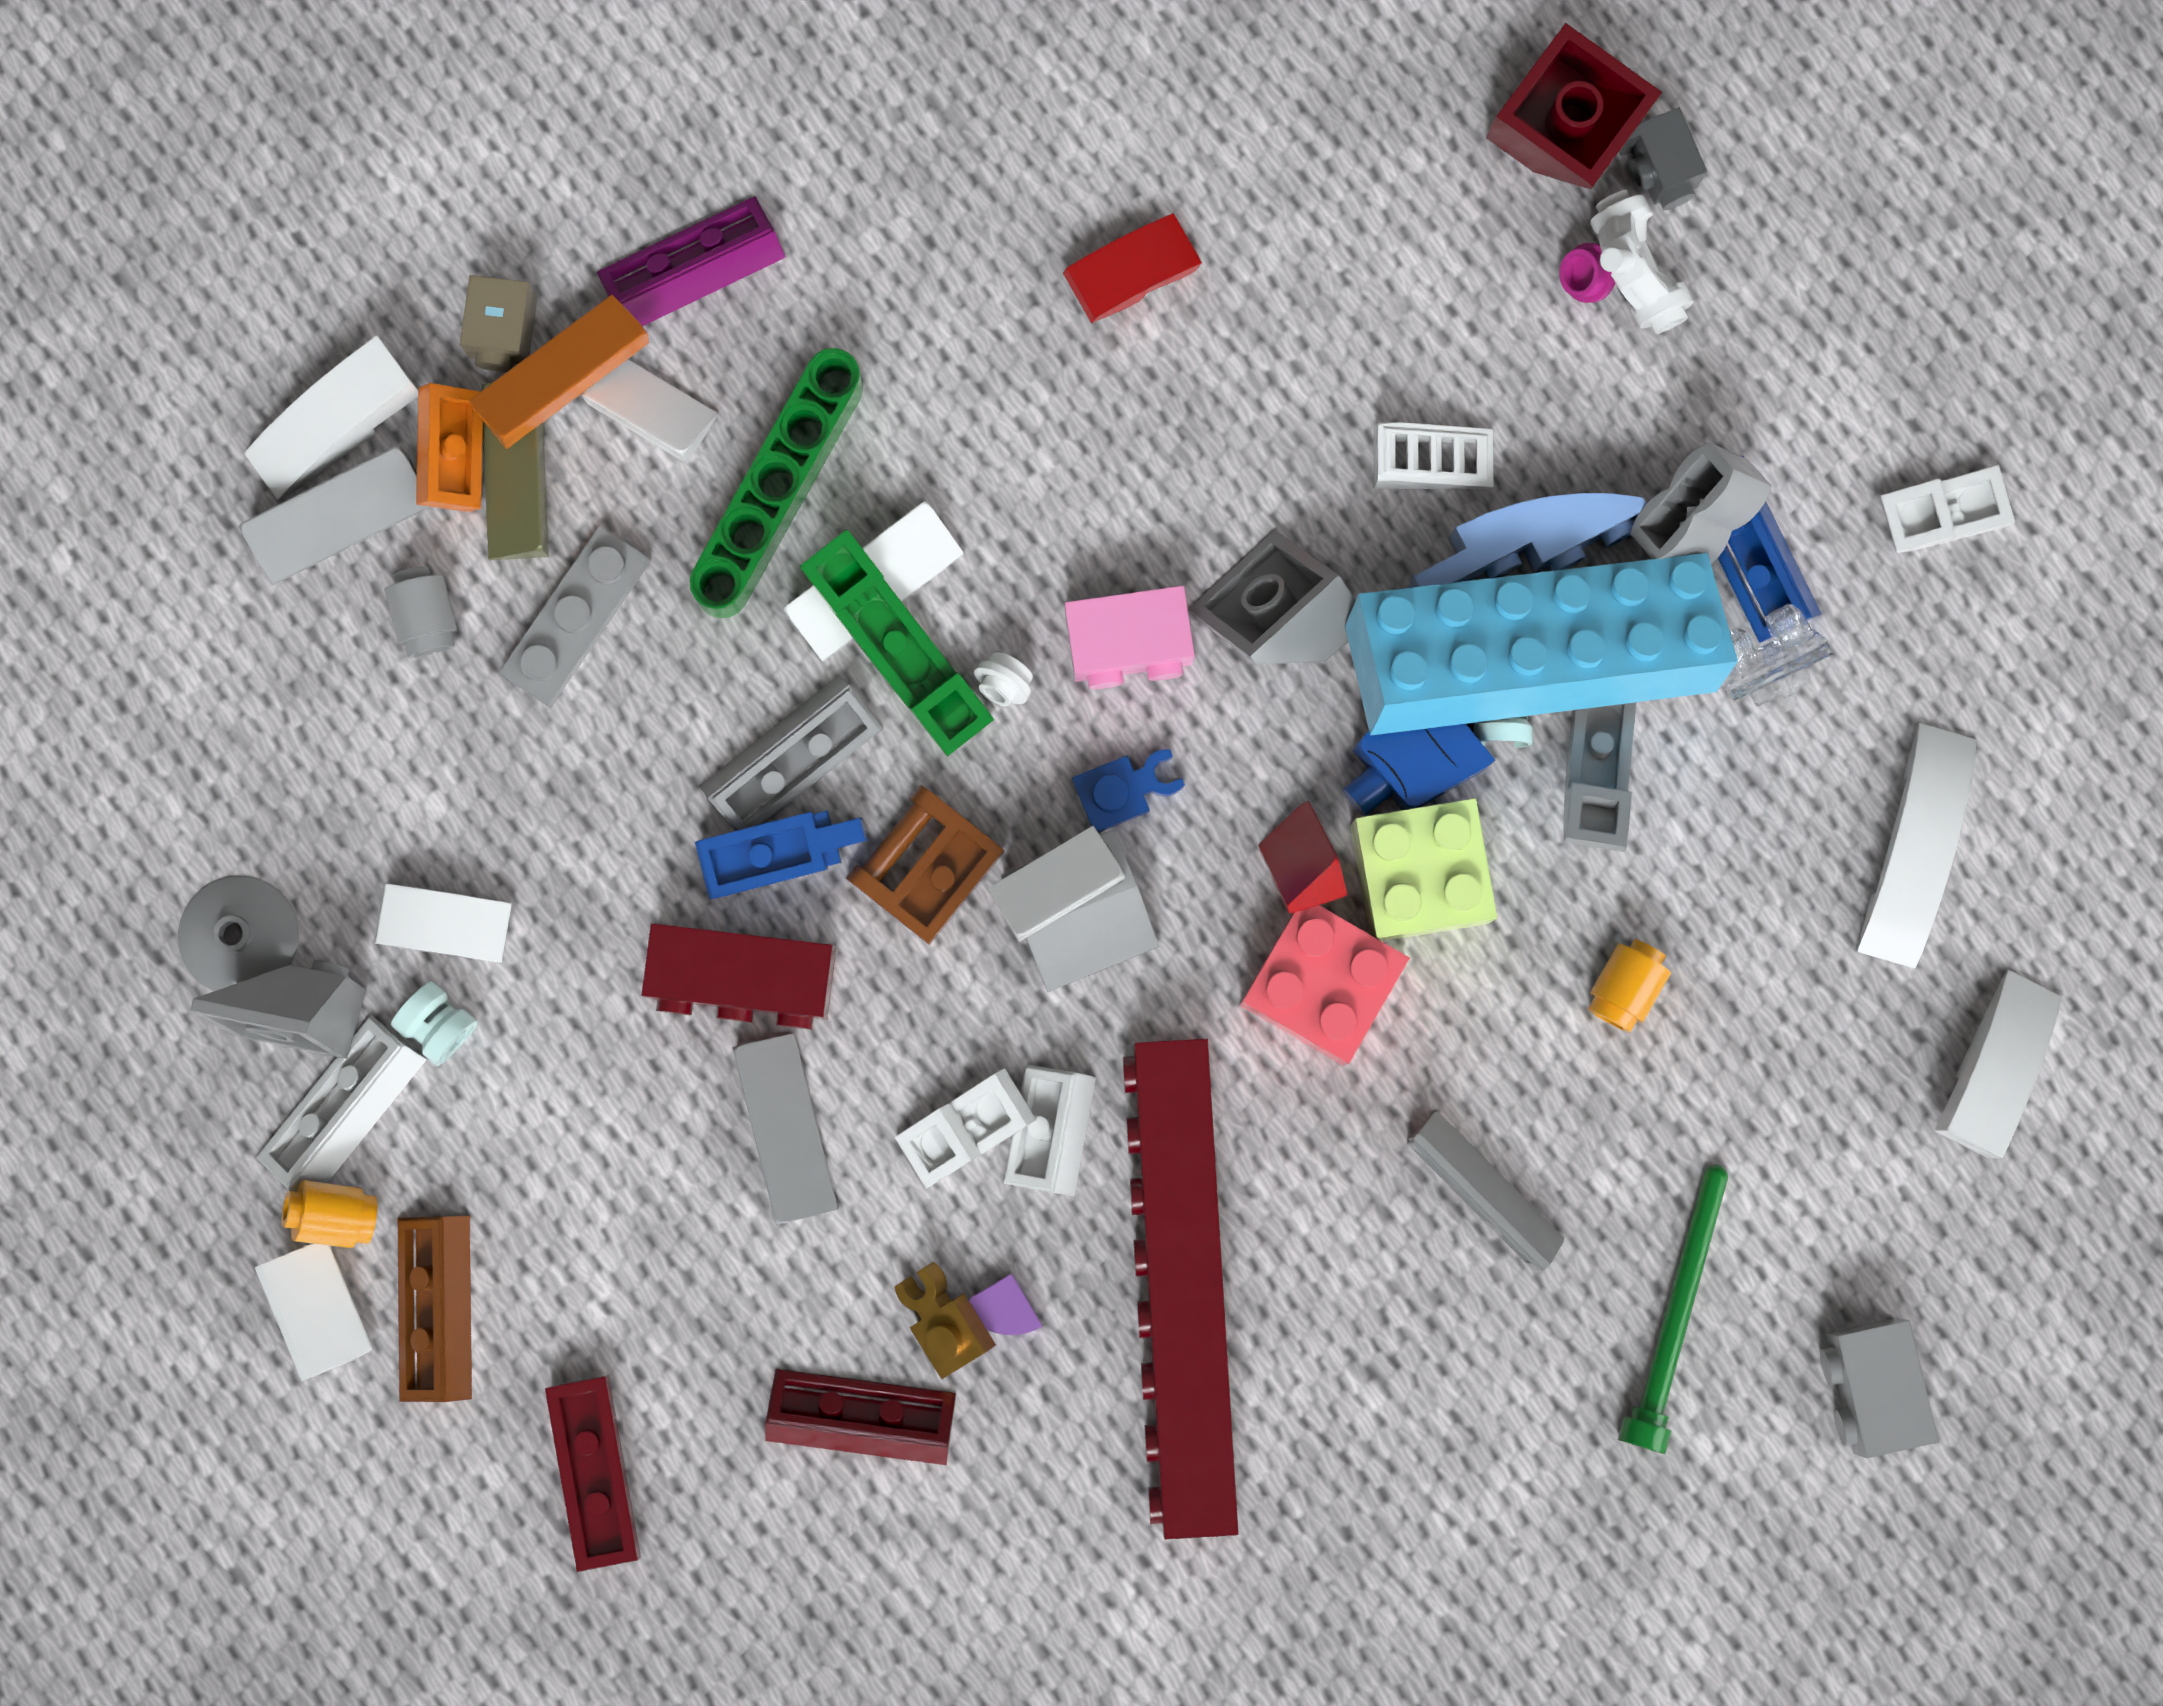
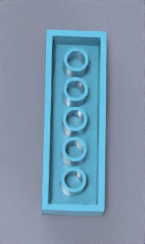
(1539, 643)

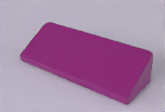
(698, 269)

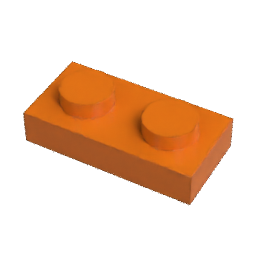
(448, 449)

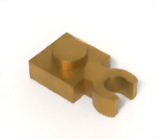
(948, 1329)

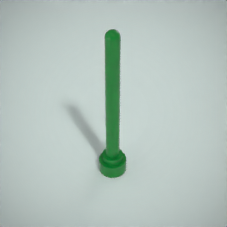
(1647, 1423)

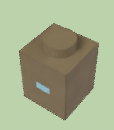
(498, 322)

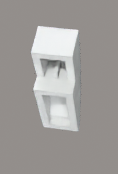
(331, 418)
(2001, 1067)

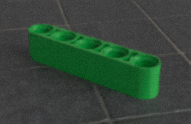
(776, 455)

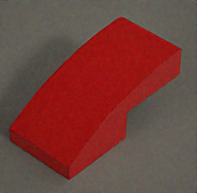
(1132, 267)

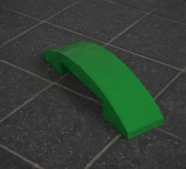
(895, 643)

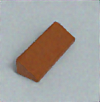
(442, 1309)

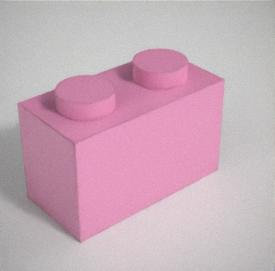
(1130, 636)

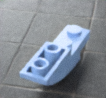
(1544, 529)

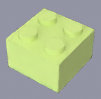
(1423, 870)

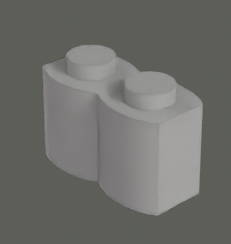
(1704, 504)

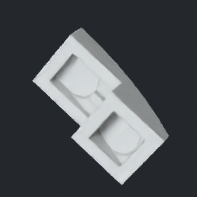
(1947, 509)
(442, 923)
(965, 1128)

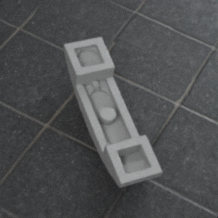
(1598, 777)

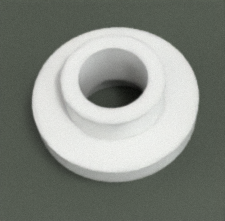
(1004, 679)

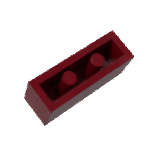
(738, 975)

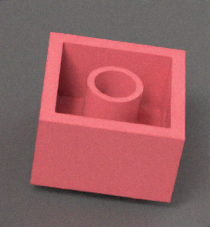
(1324, 982)

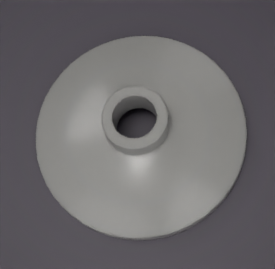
(266, 923)

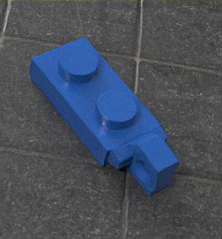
(774, 852)

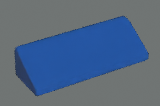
(1769, 571)

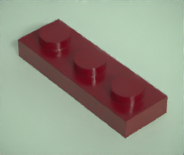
(592, 1473)

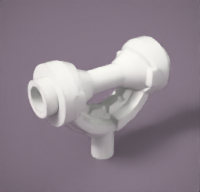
(1622, 239)

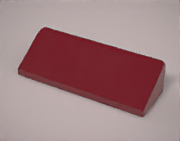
(860, 1423)

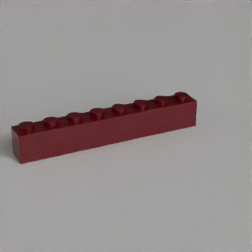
(1184, 1289)

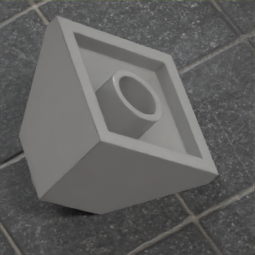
(1278, 605)
(290, 1008)

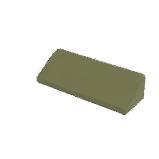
(516, 496)

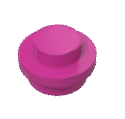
(1583, 274)

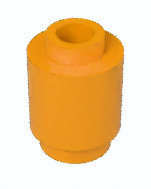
(1629, 985)
(329, 1214)

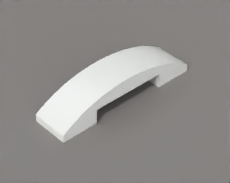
(1920, 846)

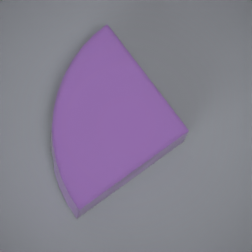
(1005, 1308)

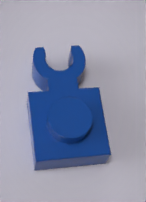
(1117, 792)

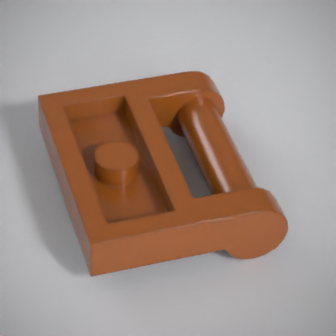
(942, 875)

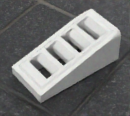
(1389, 477)

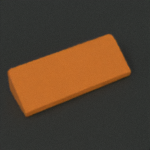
(560, 371)

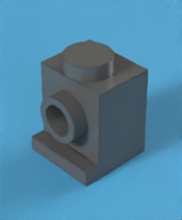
(1665, 159)

